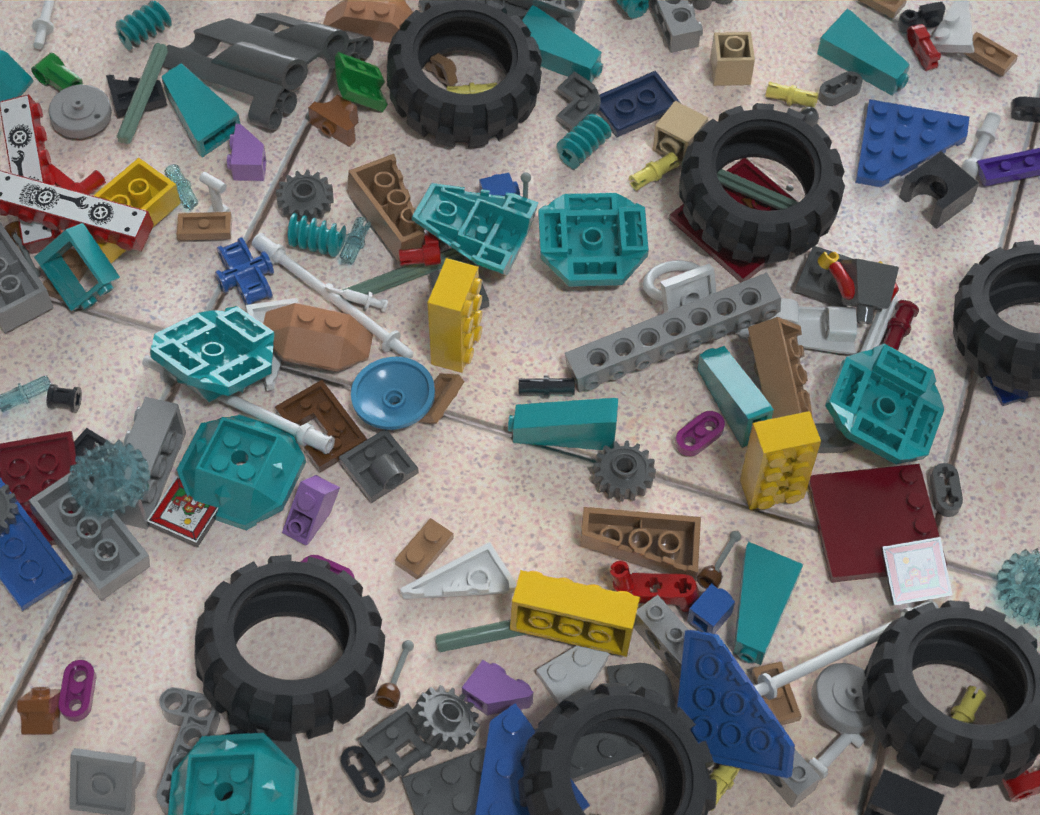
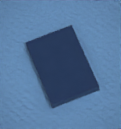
(636, 103)

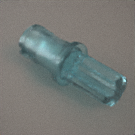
(183, 185)
(354, 240)
(23, 393)

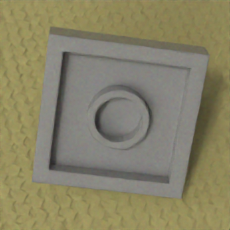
(104, 782)

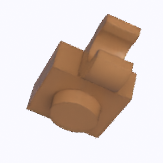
(443, 69)

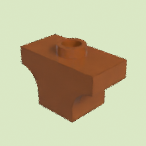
(335, 119)
(39, 711)

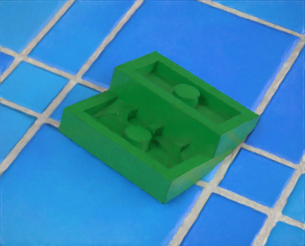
(360, 82)

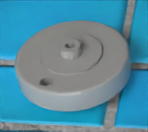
(80, 111)
(839, 698)

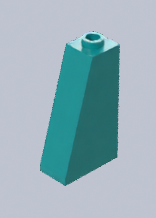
(561, 48)
(859, 49)
(200, 110)
(733, 392)
(566, 423)
(763, 597)

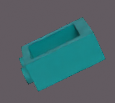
(62, 277)

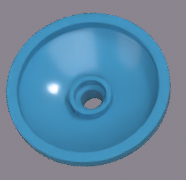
(390, 382)

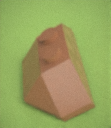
(369, 17)
(318, 337)

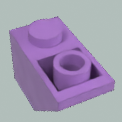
(247, 156)
(310, 508)
(495, 691)

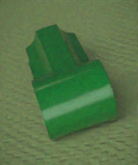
(53, 71)

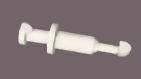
(360, 298)

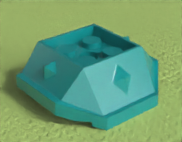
(593, 238)
(215, 351)
(886, 404)
(244, 491)
(248, 765)

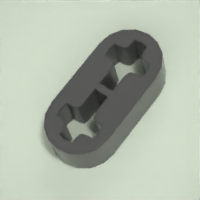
(840, 88)
(952, 489)

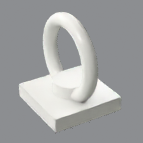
(683, 288)

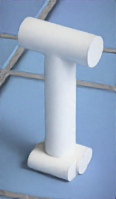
(215, 187)
(821, 765)

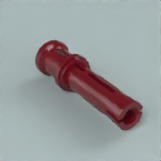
(900, 324)

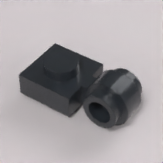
(928, 15)

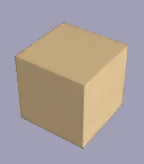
(732, 58)
(677, 130)

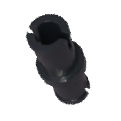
(546, 386)

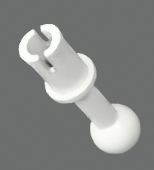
(985, 135)

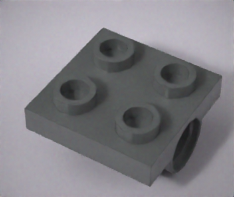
(818, 281)
(378, 465)

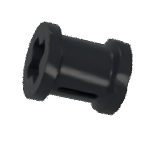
(64, 397)

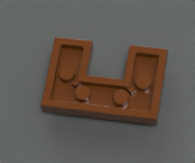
(320, 404)

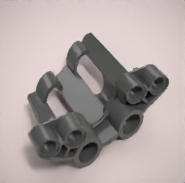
(265, 61)

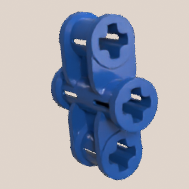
(244, 272)

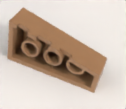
(386, 203)
(779, 366)
(644, 538)

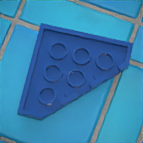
(902, 138)
(730, 709)
(503, 768)

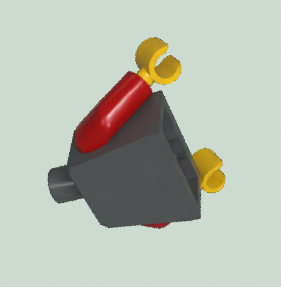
(862, 283)

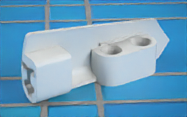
(822, 328)

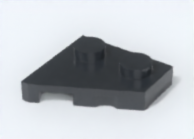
(123, 91)

